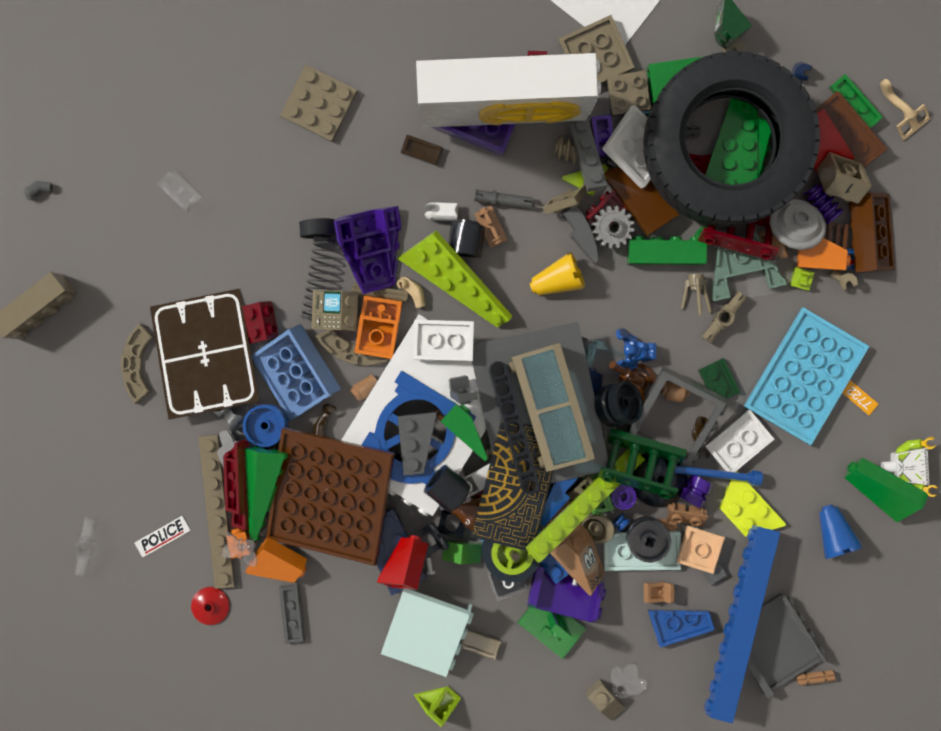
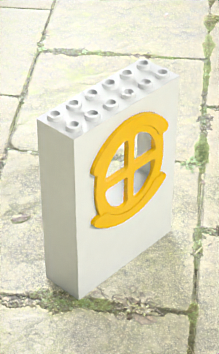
(507, 89)

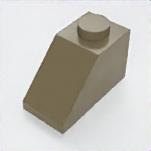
(604, 700)

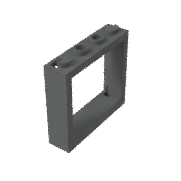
(668, 374)

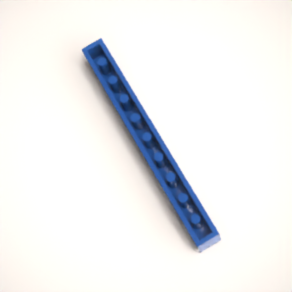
(742, 624)

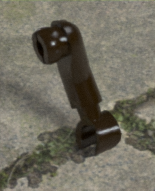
(319, 425)
(698, 426)

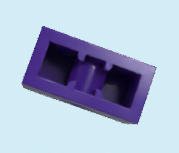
(601, 130)

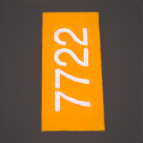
(860, 398)

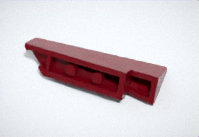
(235, 485)

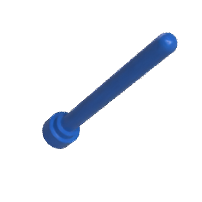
(754, 478)

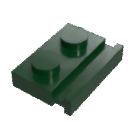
(719, 379)

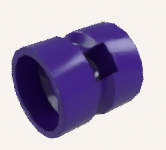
(696, 491)
(623, 497)

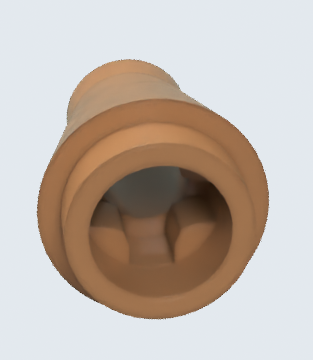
(363, 388)

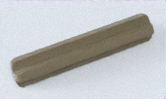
(384, 293)

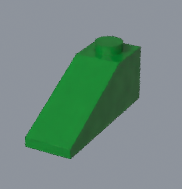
(462, 425)

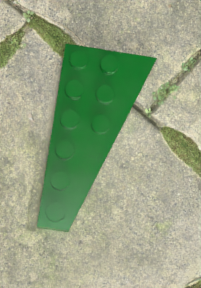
(736, 147)

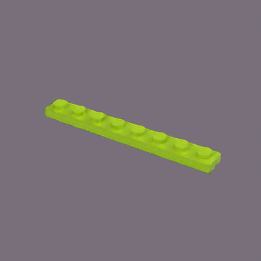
(577, 511)

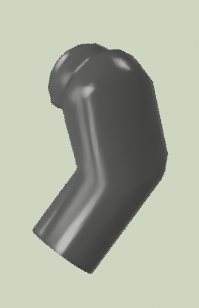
(31, 190)

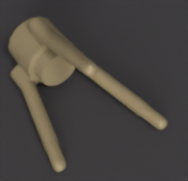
(697, 283)

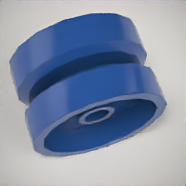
(254, 429)

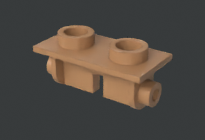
(493, 231)
(694, 515)

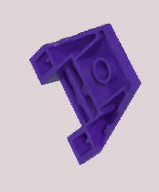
(371, 246)

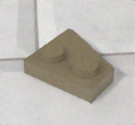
(567, 199)

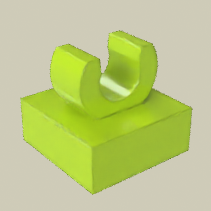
(801, 279)

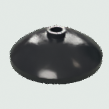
(652, 499)

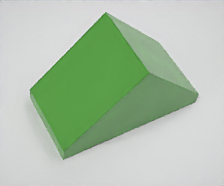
(462, 552)

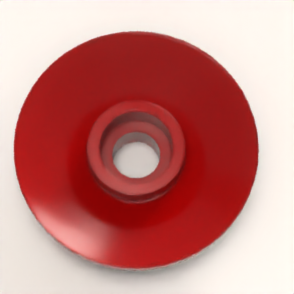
(218, 601)

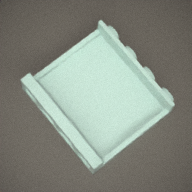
(426, 632)

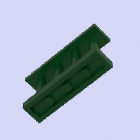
(644, 445)

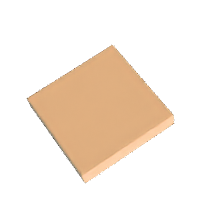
(700, 549)

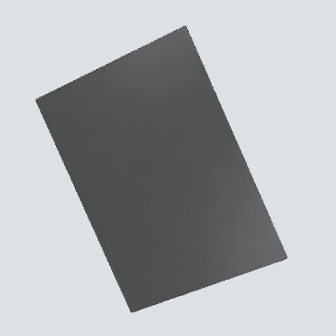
(573, 350)

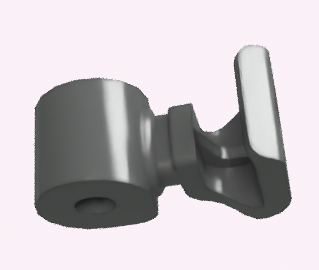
(234, 421)

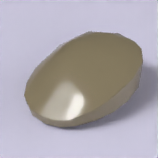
(599, 527)

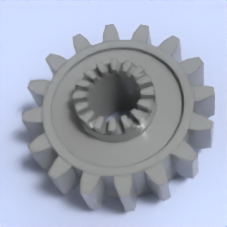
(602, 227)

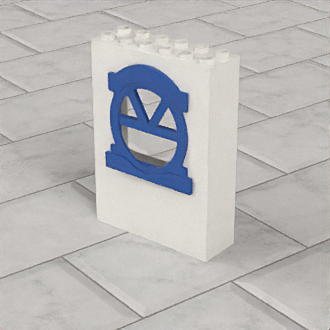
(412, 380)

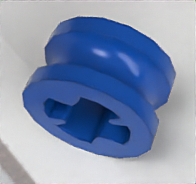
(620, 522)

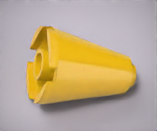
(558, 277)

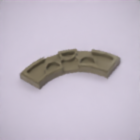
(345, 351)
(131, 363)

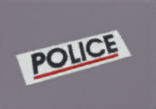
(162, 536)

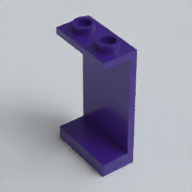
(564, 597)

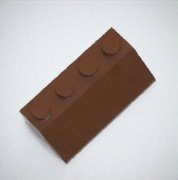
(872, 233)

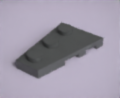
(415, 440)

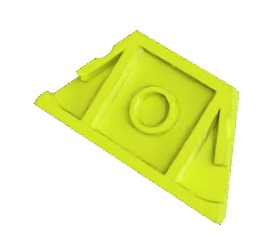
(747, 508)

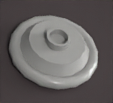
(798, 225)

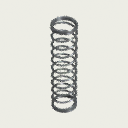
(318, 240)

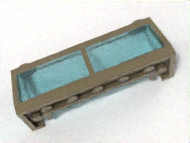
(552, 407)

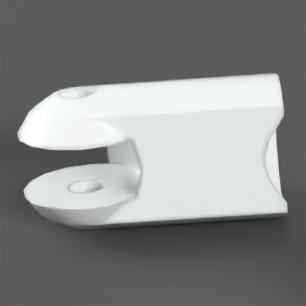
(442, 211)

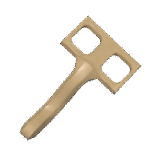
(909, 113)

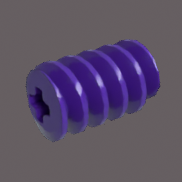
(823, 203)

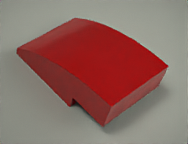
(830, 140)

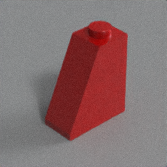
(405, 564)

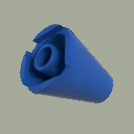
(836, 532)

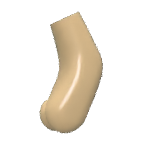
(413, 289)

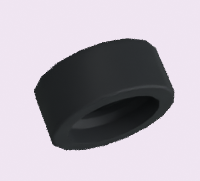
(317, 227)

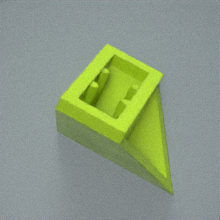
(438, 703)

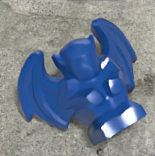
(635, 350)

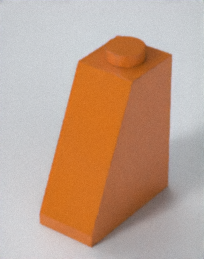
(824, 256)
(278, 562)

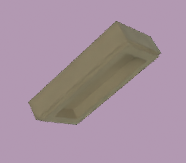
(481, 644)

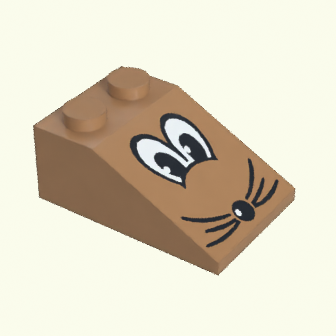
(580, 559)

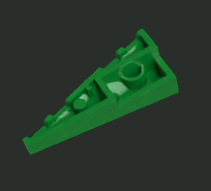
(262, 472)

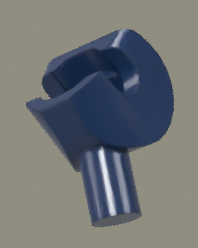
(798, 70)

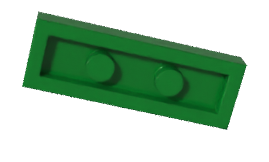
(856, 100)

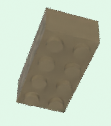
(35, 305)

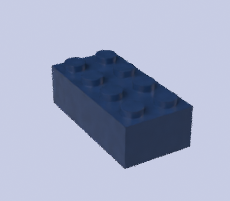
(391, 534)

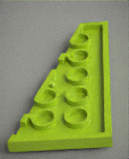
(446, 269)

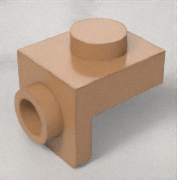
(659, 592)

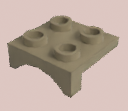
(627, 91)

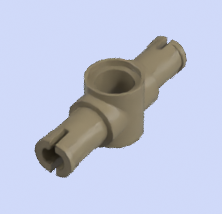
(731, 310)

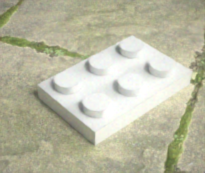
(443, 340)
(739, 442)

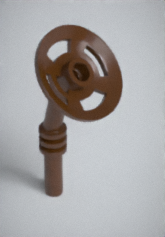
(632, 376)

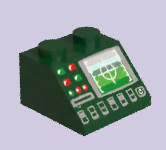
(730, 24)

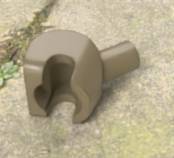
(845, 278)

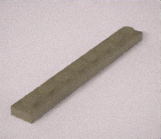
(215, 508)

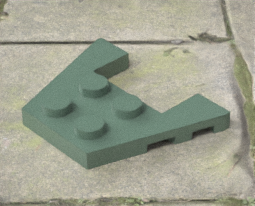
(734, 263)

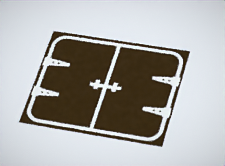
(204, 354)

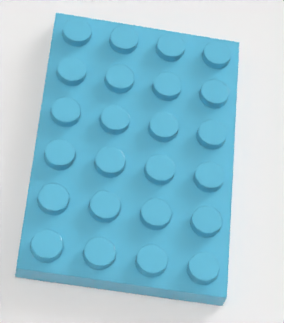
(806, 376)

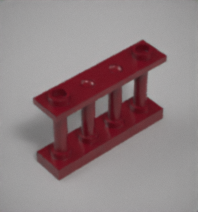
(744, 245)

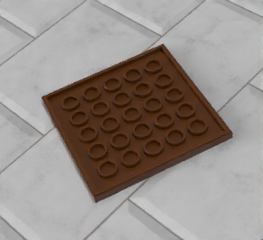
(331, 496)

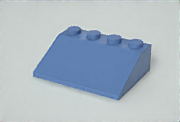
(295, 372)

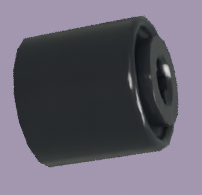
(467, 238)
(447, 488)

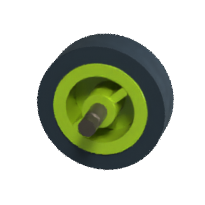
(508, 562)

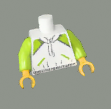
(911, 463)

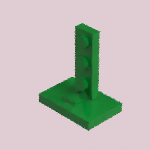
(552, 629)

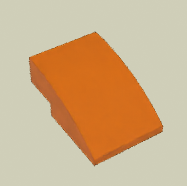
(378, 327)

